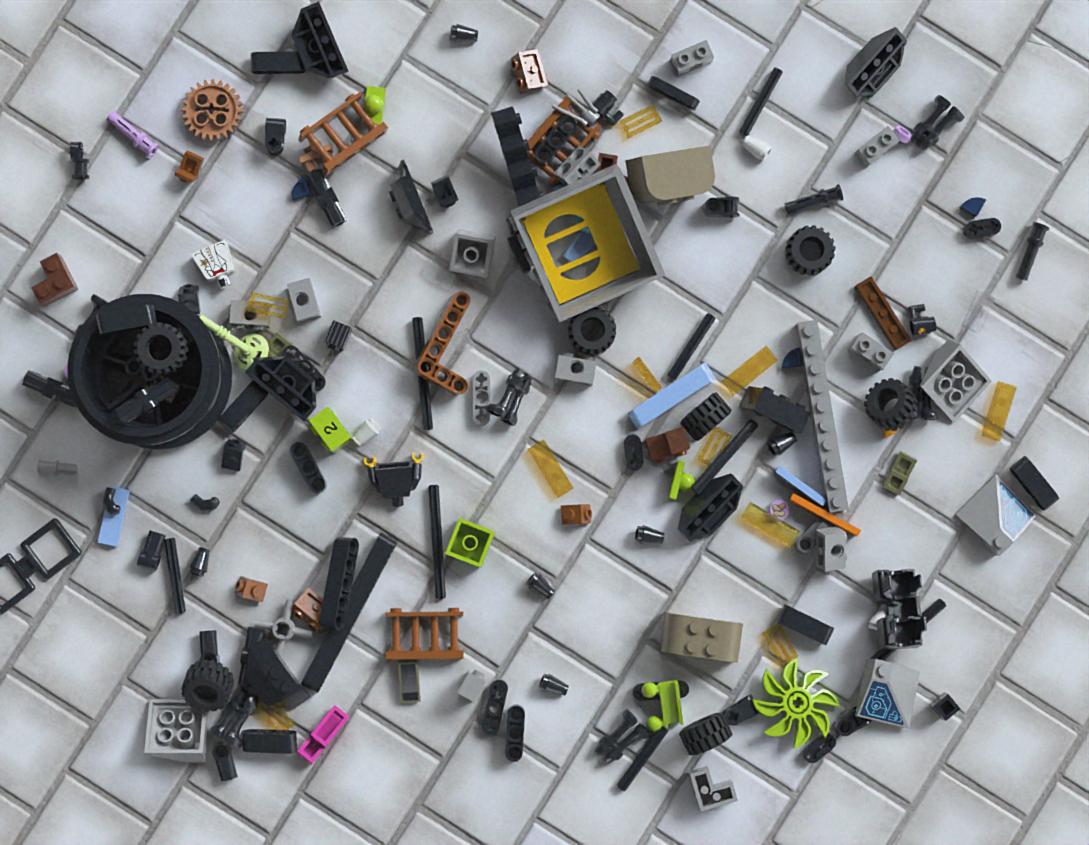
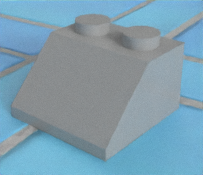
(472, 253)

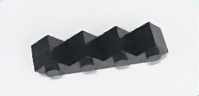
(515, 155)

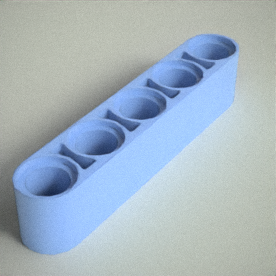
(671, 395)

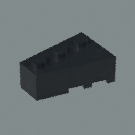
(775, 408)

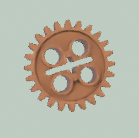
(213, 93)

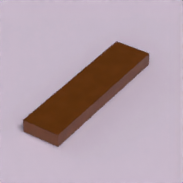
(883, 313)

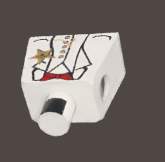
(215, 263)

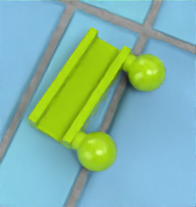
(670, 704)

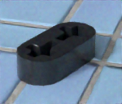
(983, 232)
(638, 451)
(822, 751)

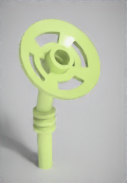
(245, 348)

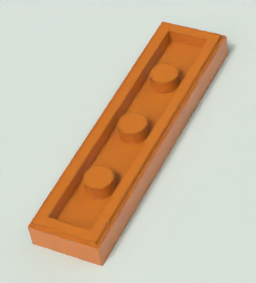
(824, 515)

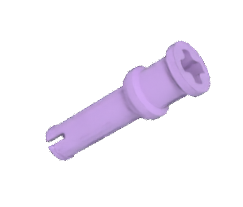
(139, 139)

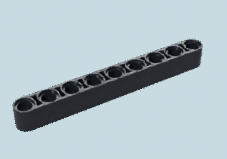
(359, 595)

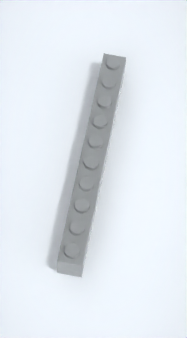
(822, 416)

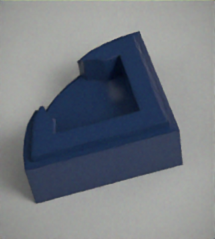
(301, 189)
(973, 205)
(792, 359)

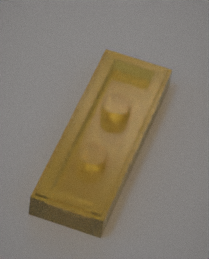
(749, 370)
(998, 411)
(550, 468)
(770, 524)

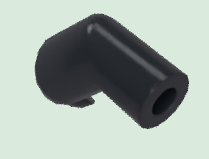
(109, 503)
(205, 505)

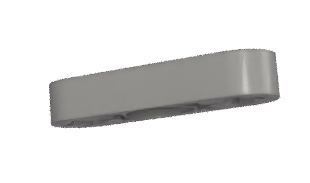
(475, 403)

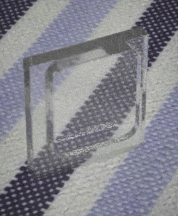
(438, 270)

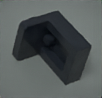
(444, 191)
(189, 297)
(233, 454)

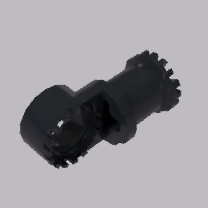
(80, 163)

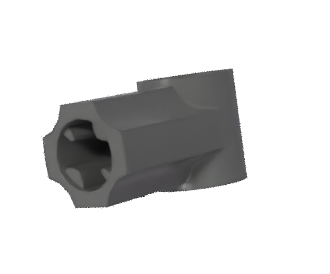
(810, 536)

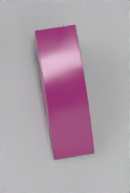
(322, 735)

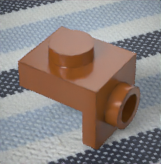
(189, 167)
(576, 514)
(250, 589)

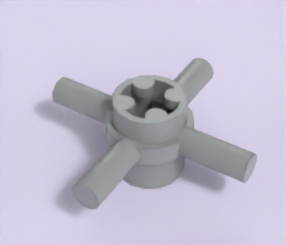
(292, 630)

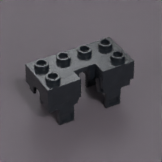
(903, 625)

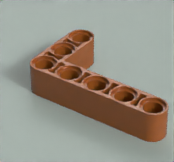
(441, 344)

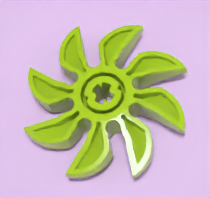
(786, 706)

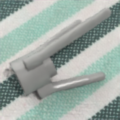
(588, 115)

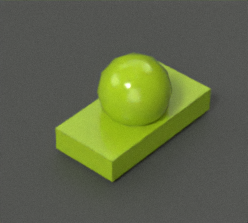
(375, 103)
(680, 481)

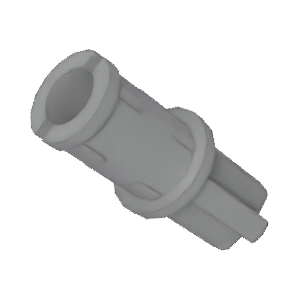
(56, 468)

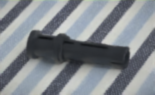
(823, 197)
(1034, 242)

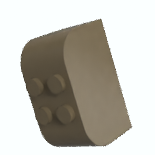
(671, 175)
(701, 637)

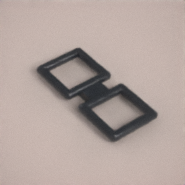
(31, 563)

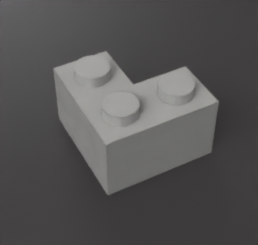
(709, 794)

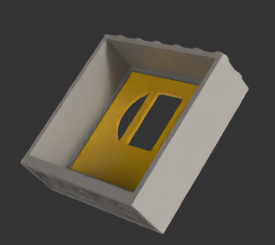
(591, 202)

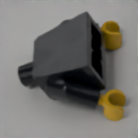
(395, 478)

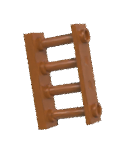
(549, 124)
(345, 152)
(415, 651)

